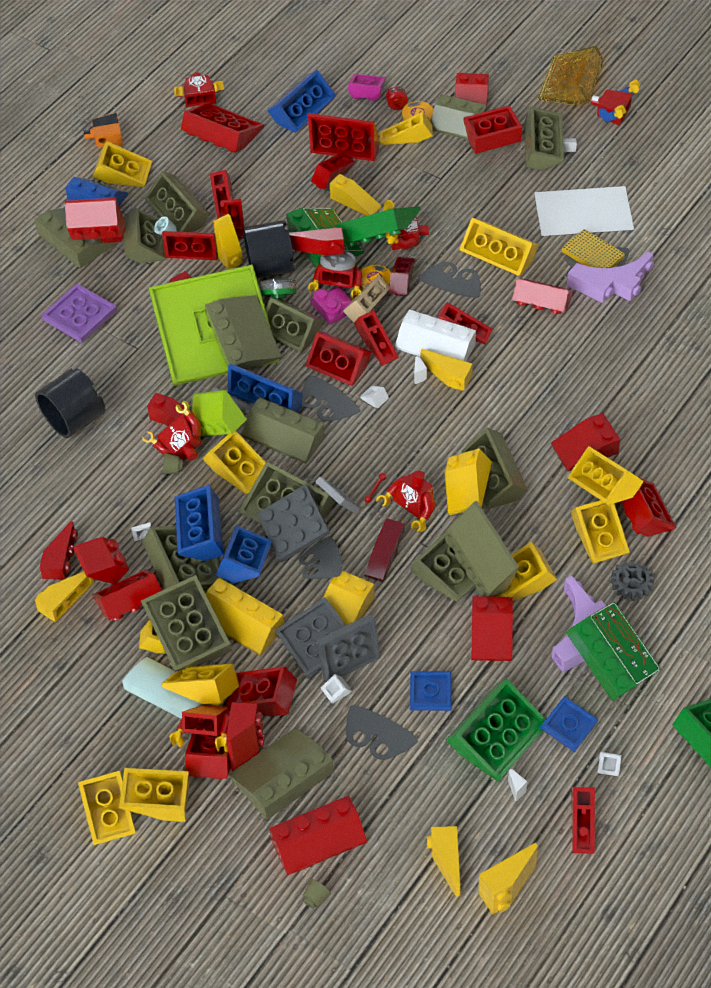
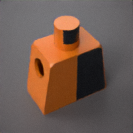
(105, 129)

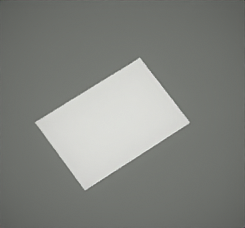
(582, 209)

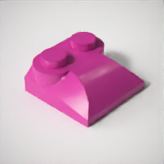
(366, 86)
(330, 303)

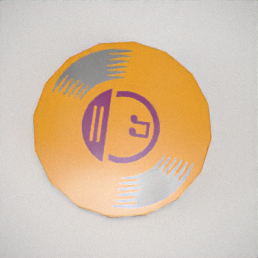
(415, 108)
(371, 272)

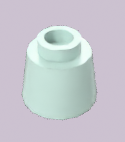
(164, 224)

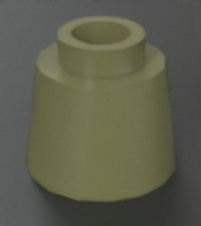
(171, 464)
(315, 894)

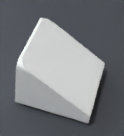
(569, 144)
(420, 371)
(375, 396)
(139, 532)
(336, 688)
(609, 763)
(517, 784)

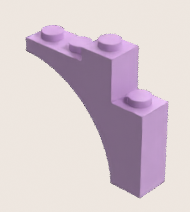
(603, 282)
(565, 653)

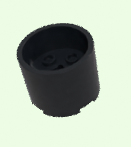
(269, 248)
(70, 402)

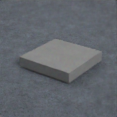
(338, 495)

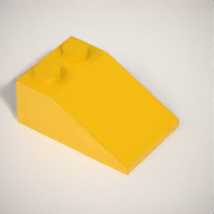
(121, 166)
(235, 462)
(466, 480)
(600, 531)
(532, 575)
(350, 596)
(204, 683)
(155, 793)
(101, 805)
(504, 881)

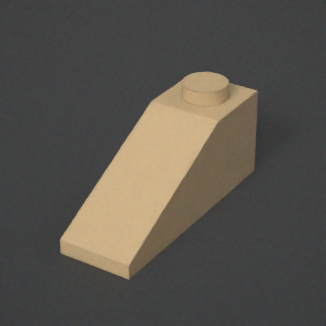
(367, 298)

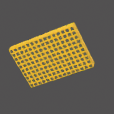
(592, 251)

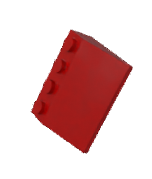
(220, 126)
(343, 135)

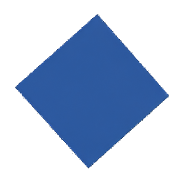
(430, 690)
(569, 724)

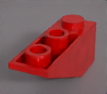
(56, 557)

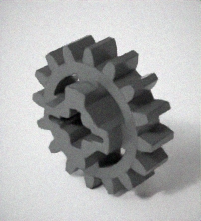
(632, 580)

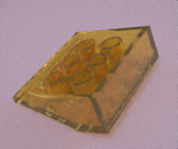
(572, 76)

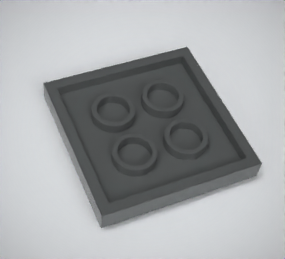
(293, 523)
(302, 632)
(349, 648)

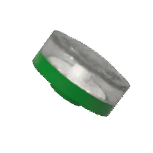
(278, 288)

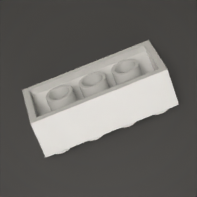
(434, 335)

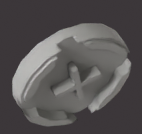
(338, 262)

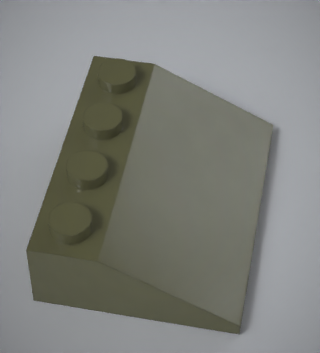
(53, 229)
(242, 332)
(274, 485)
(481, 552)
(169, 566)
(442, 571)
(186, 624)
(282, 772)

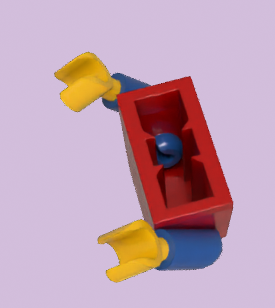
(615, 104)

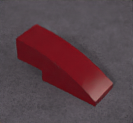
(385, 549)

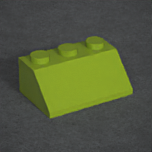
(217, 413)

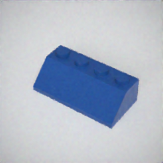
(305, 97)
(251, 386)
(199, 524)

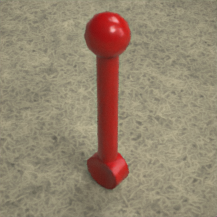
(382, 476)

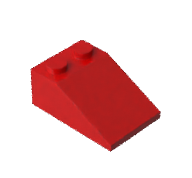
(591, 432)
(492, 628)
(268, 688)
(204, 759)

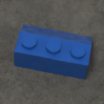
(84, 189)
(243, 556)

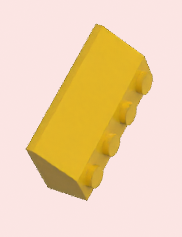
(498, 246)
(604, 477)
(244, 617)

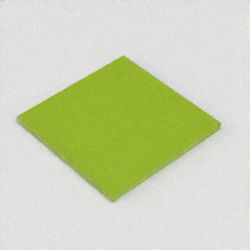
(184, 327)

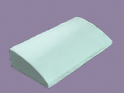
(146, 682)

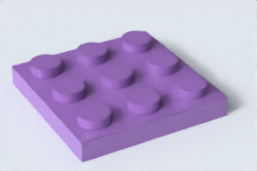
(79, 313)

